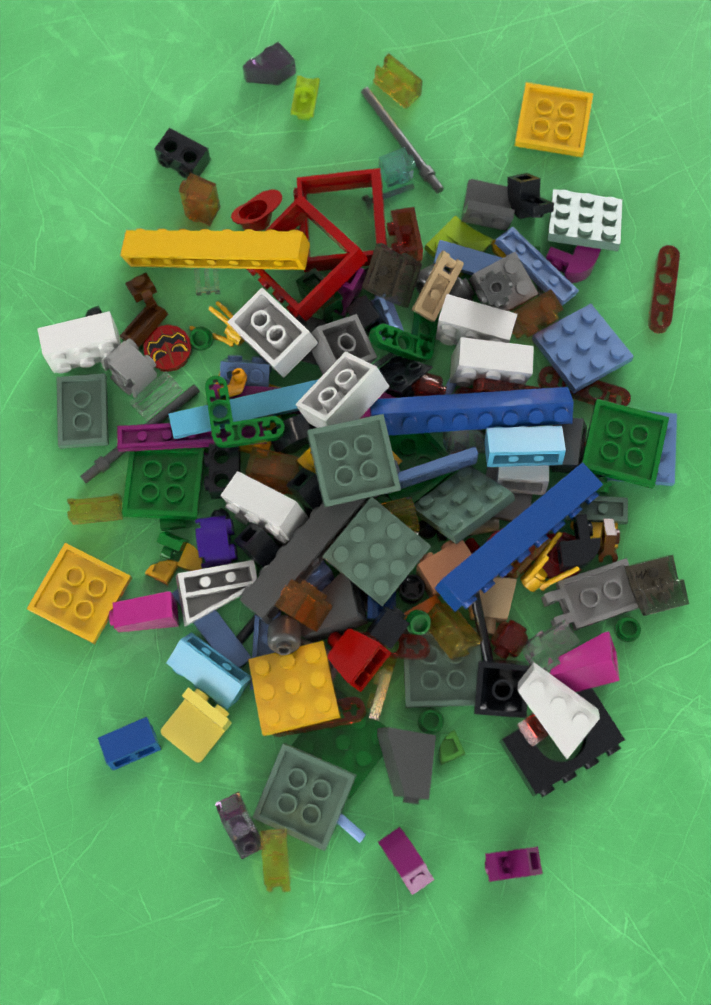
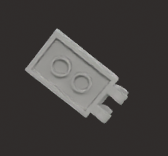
(593, 596)

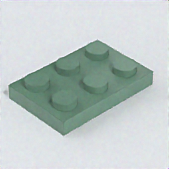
(82, 411)

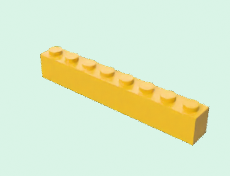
(216, 249)

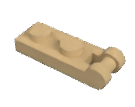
(437, 287)

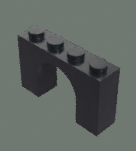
(257, 542)
(541, 772)

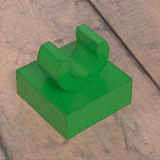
(172, 544)

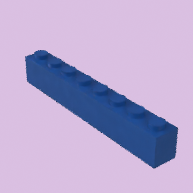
(475, 410)
(518, 537)

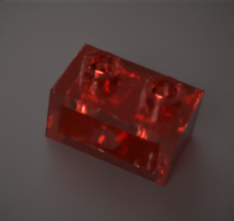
(405, 233)

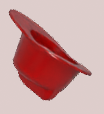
(257, 212)

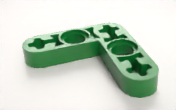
(412, 340)
(235, 428)

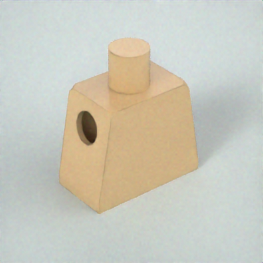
(496, 602)

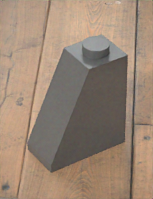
(346, 613)
(408, 762)

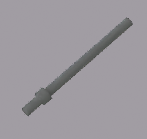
(426, 171)
(103, 463)

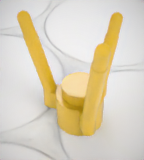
(232, 336)
(536, 575)

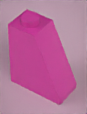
(145, 613)
(589, 664)

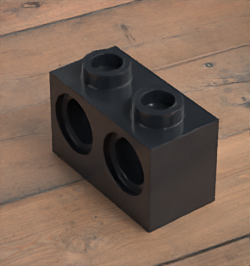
(185, 151)
(220, 471)

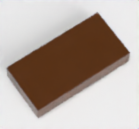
(144, 324)

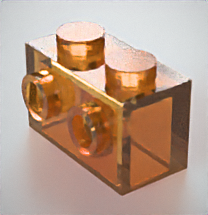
(199, 199)
(536, 313)
(272, 468)
(304, 604)

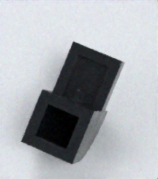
(525, 196)
(294, 435)
(582, 549)

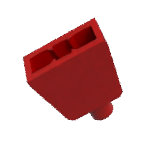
(356, 657)

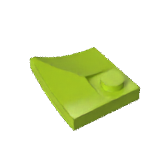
(459, 234)

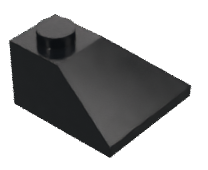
(498, 688)

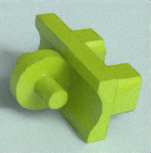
(305, 97)

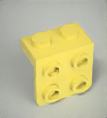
(196, 725)

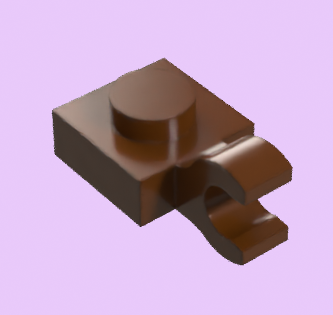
(142, 289)
(609, 537)

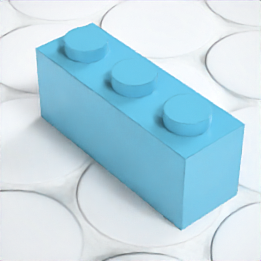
(524, 446)
(209, 670)

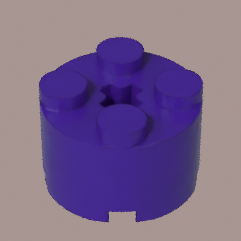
(215, 541)

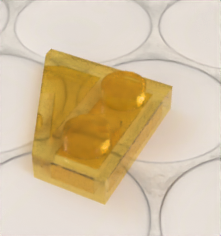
(383, 680)

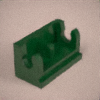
(308, 283)

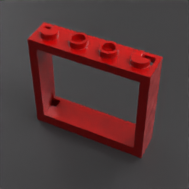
(340, 182)
(290, 220)

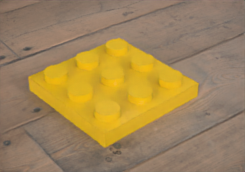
(554, 119)
(79, 593)
(293, 689)

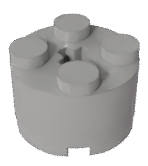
(130, 368)

